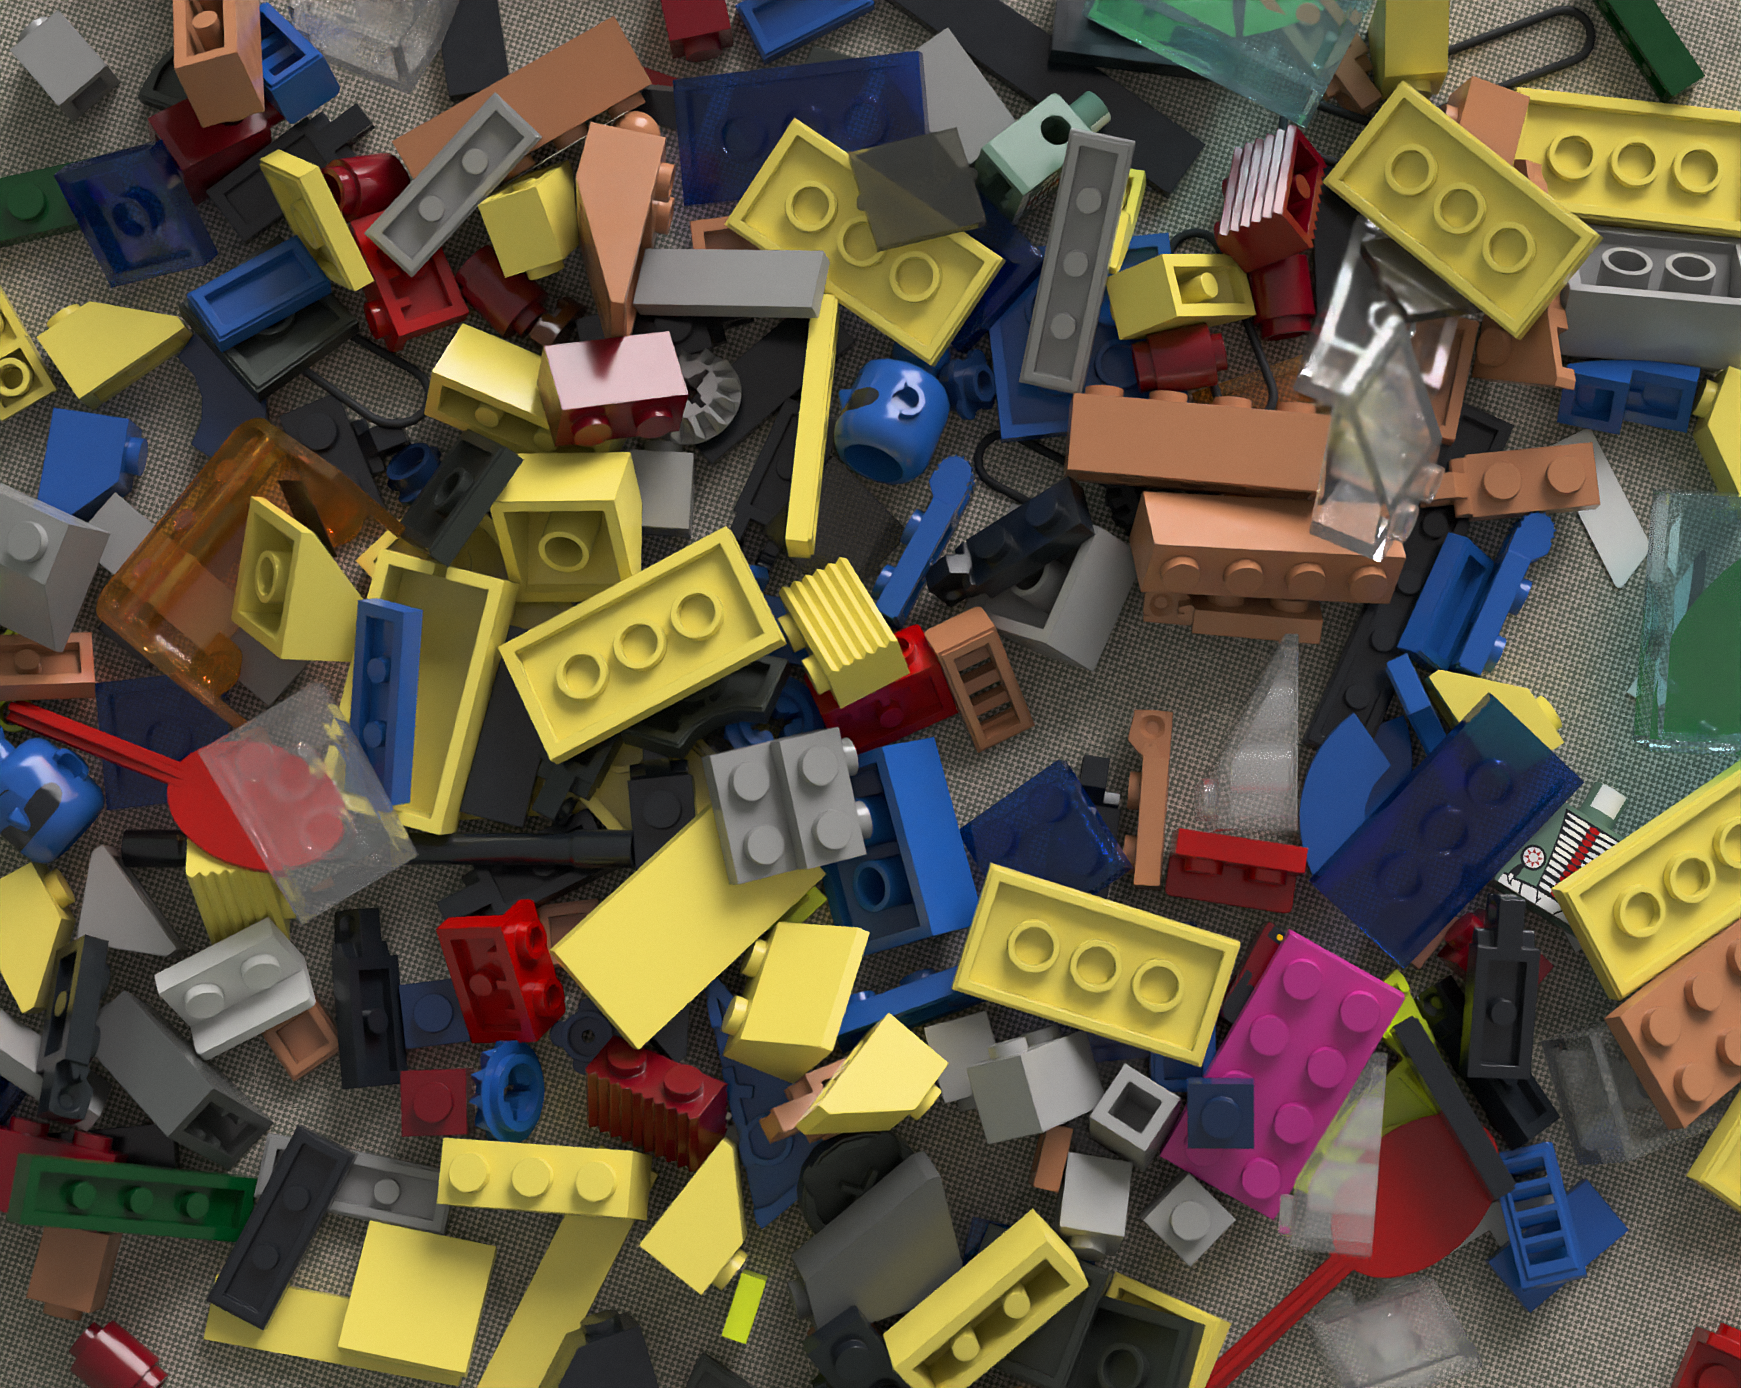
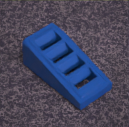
(293, 69)
(1549, 1273)

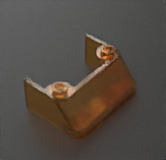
(182, 578)

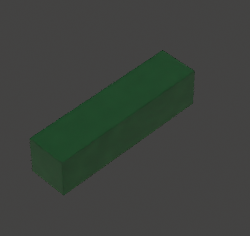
(1652, 46)

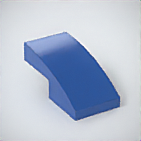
(1629, 391)

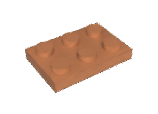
(1687, 1029)

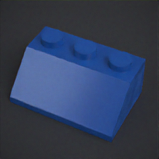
(915, 863)

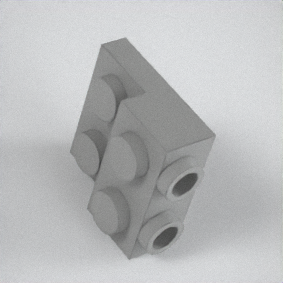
(787, 804)

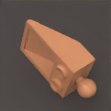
(620, 210)

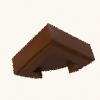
(559, 326)

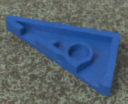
(773, 1167)

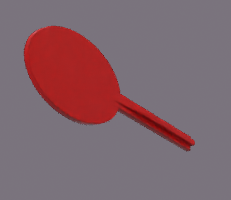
(191, 790)
(1422, 1214)

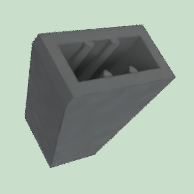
(174, 1084)
(880, 1250)

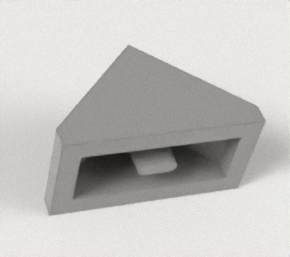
(122, 910)

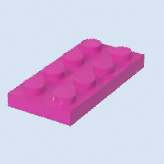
(1305, 1046)

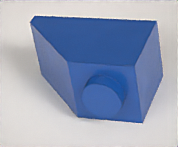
(90, 461)

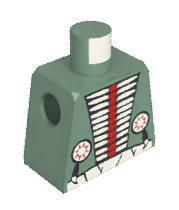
(1027, 158)
(1560, 849)

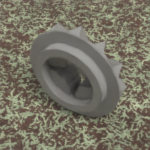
(719, 392)

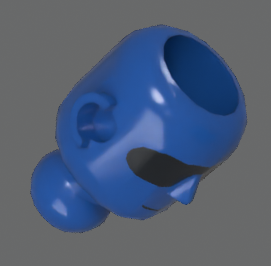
(892, 417)
(45, 798)

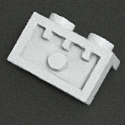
(238, 987)

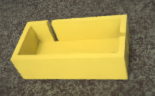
(459, 659)

